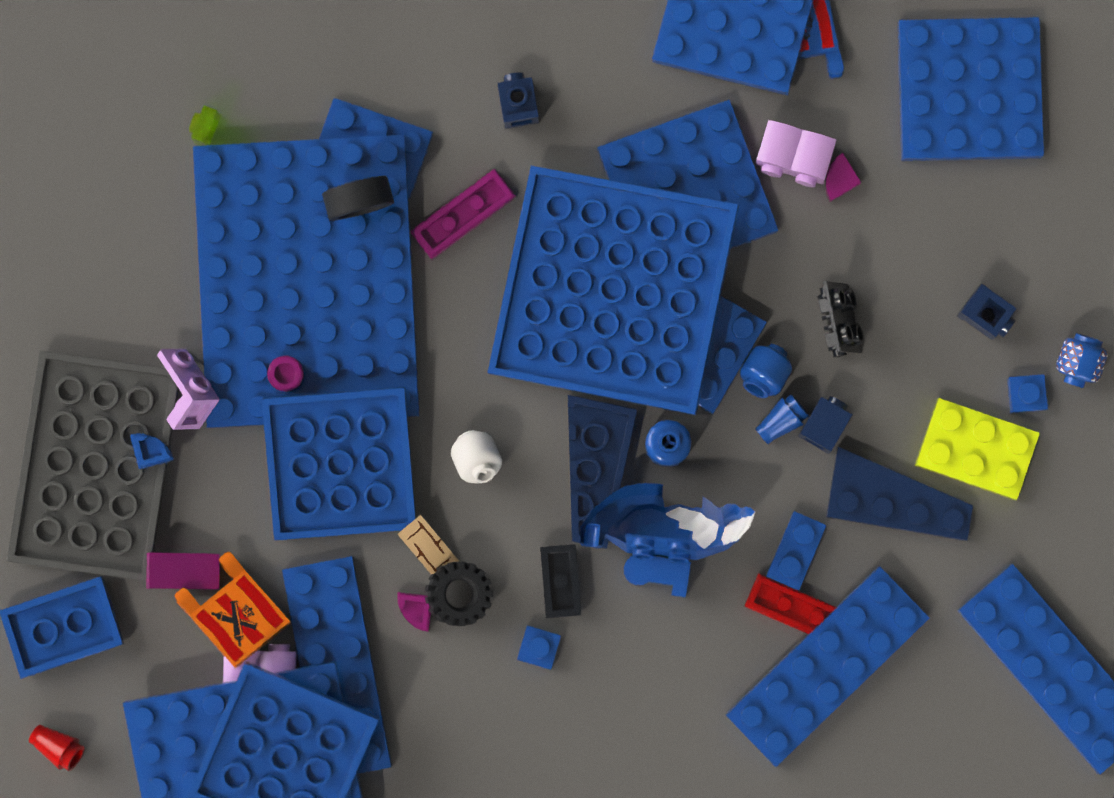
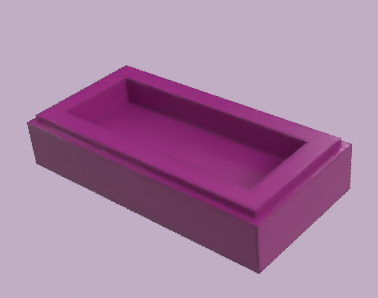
(182, 571)

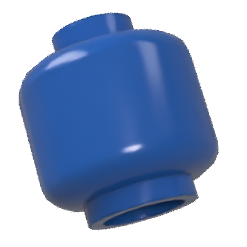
(766, 371)
(659, 453)

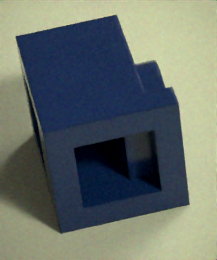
(519, 113)
(986, 299)

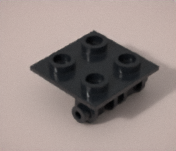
(840, 304)

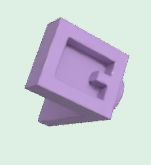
(198, 395)

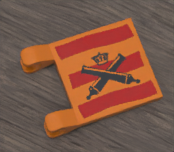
(237, 616)

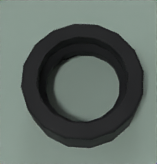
(358, 198)

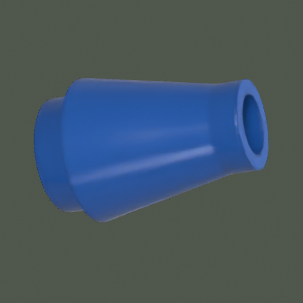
(782, 419)

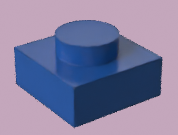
(1027, 393)
(539, 647)

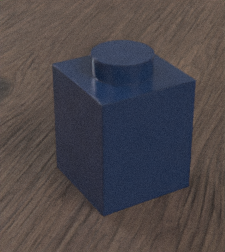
(825, 423)

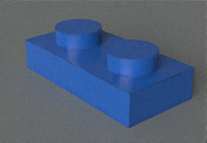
(796, 550)

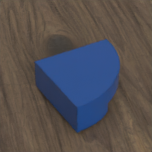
(150, 451)

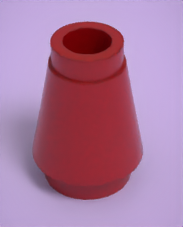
(57, 747)

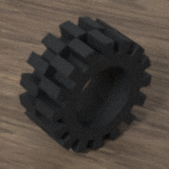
(480, 593)

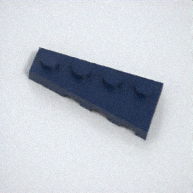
(597, 454)
(887, 499)

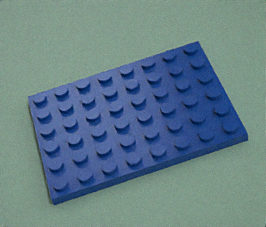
(295, 282)

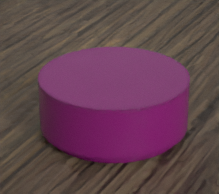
(285, 373)

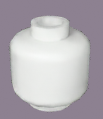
(476, 457)

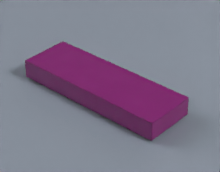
(463, 214)

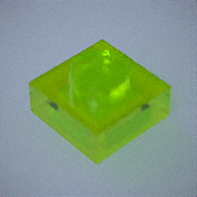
(204, 126)

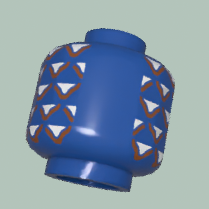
(1081, 360)

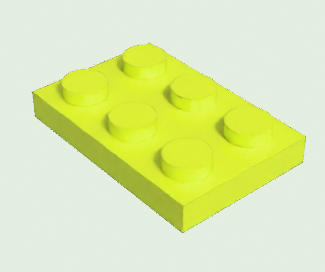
(977, 449)

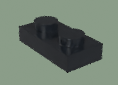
(560, 581)

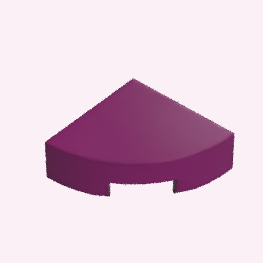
(840, 178)
(415, 610)

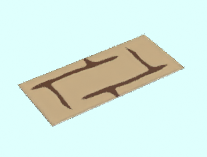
(426, 545)

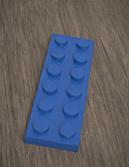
(332, 628)
(1047, 663)
(827, 666)

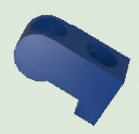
(658, 571)

